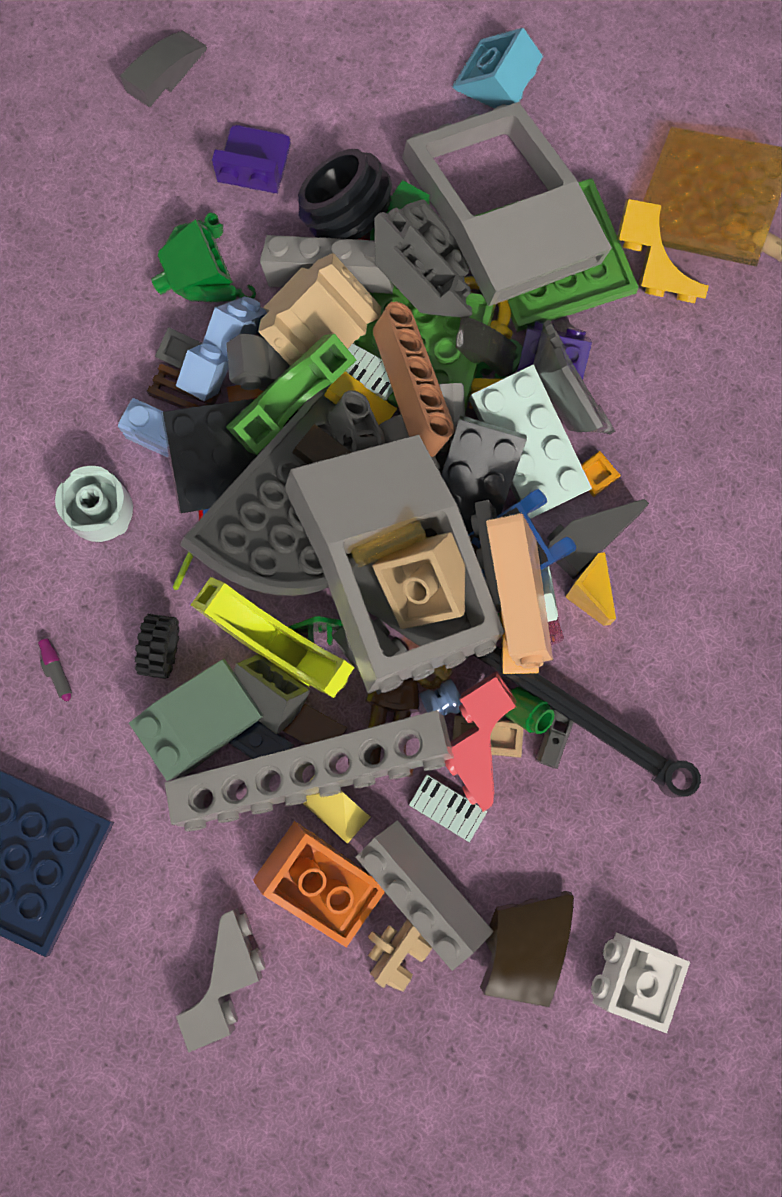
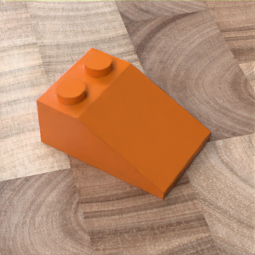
(318, 884)

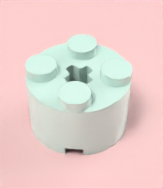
(80, 493)

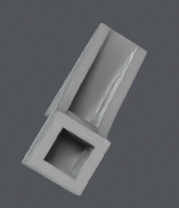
(233, 968)

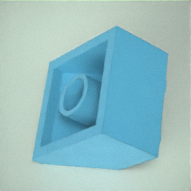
(500, 68)

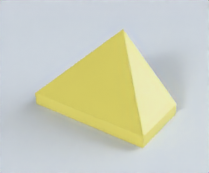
(338, 814)

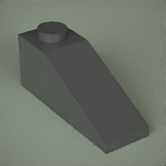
(594, 534)

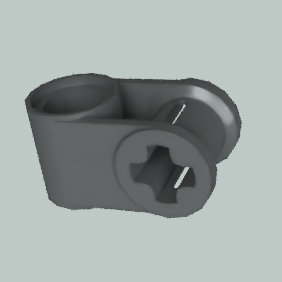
(355, 423)

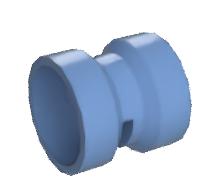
(444, 699)

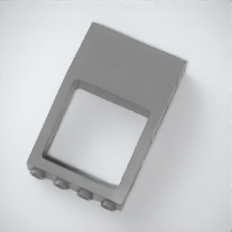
(522, 242)
(363, 498)

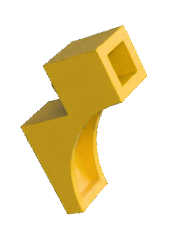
(641, 227)

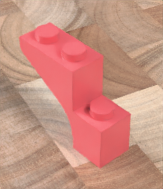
(472, 753)

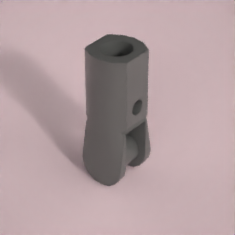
(554, 742)

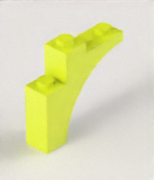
(271, 638)

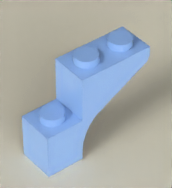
(208, 363)

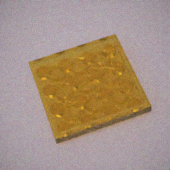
(716, 194)

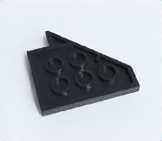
(204, 452)

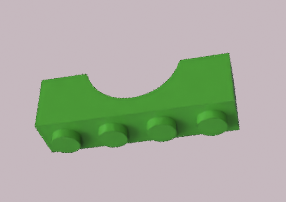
(303, 379)

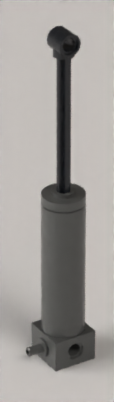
(660, 767)

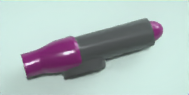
(53, 669)

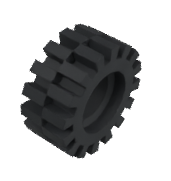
(157, 646)

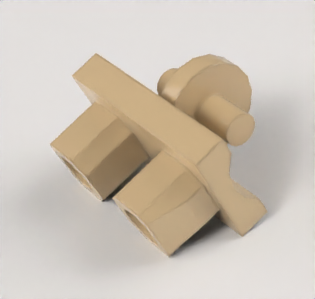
(388, 967)

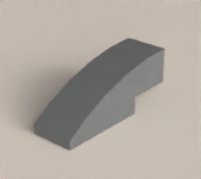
(161, 67)

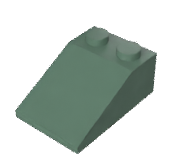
(195, 720)

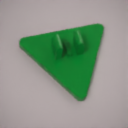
(318, 624)

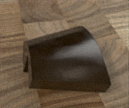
(528, 949)

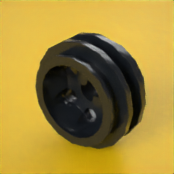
(344, 195)

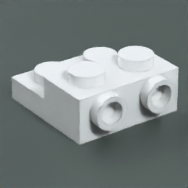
(639, 982)

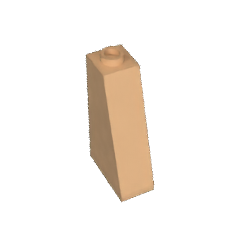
(520, 590)

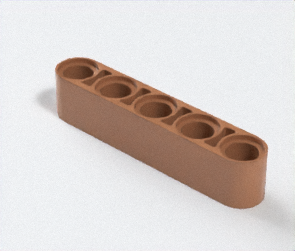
(412, 377)

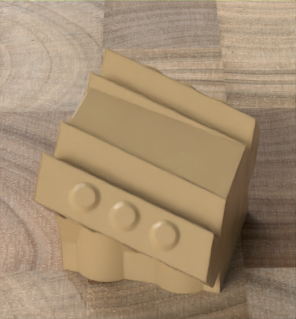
(317, 304)

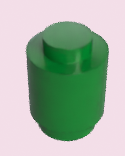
(530, 712)

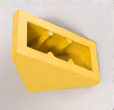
(593, 591)

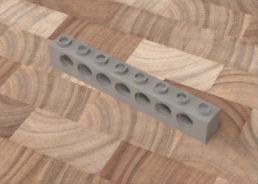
(187, 794)

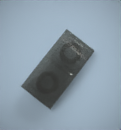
(484, 344)

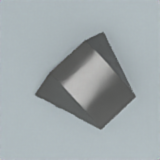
(422, 259)
(566, 387)

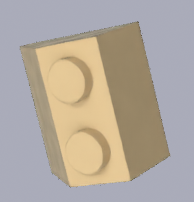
(424, 581)

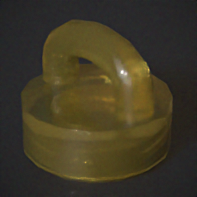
(442, 674)

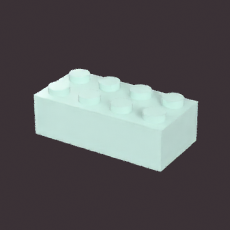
(548, 456)

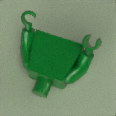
(195, 265)

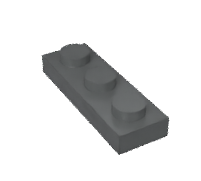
(484, 512)

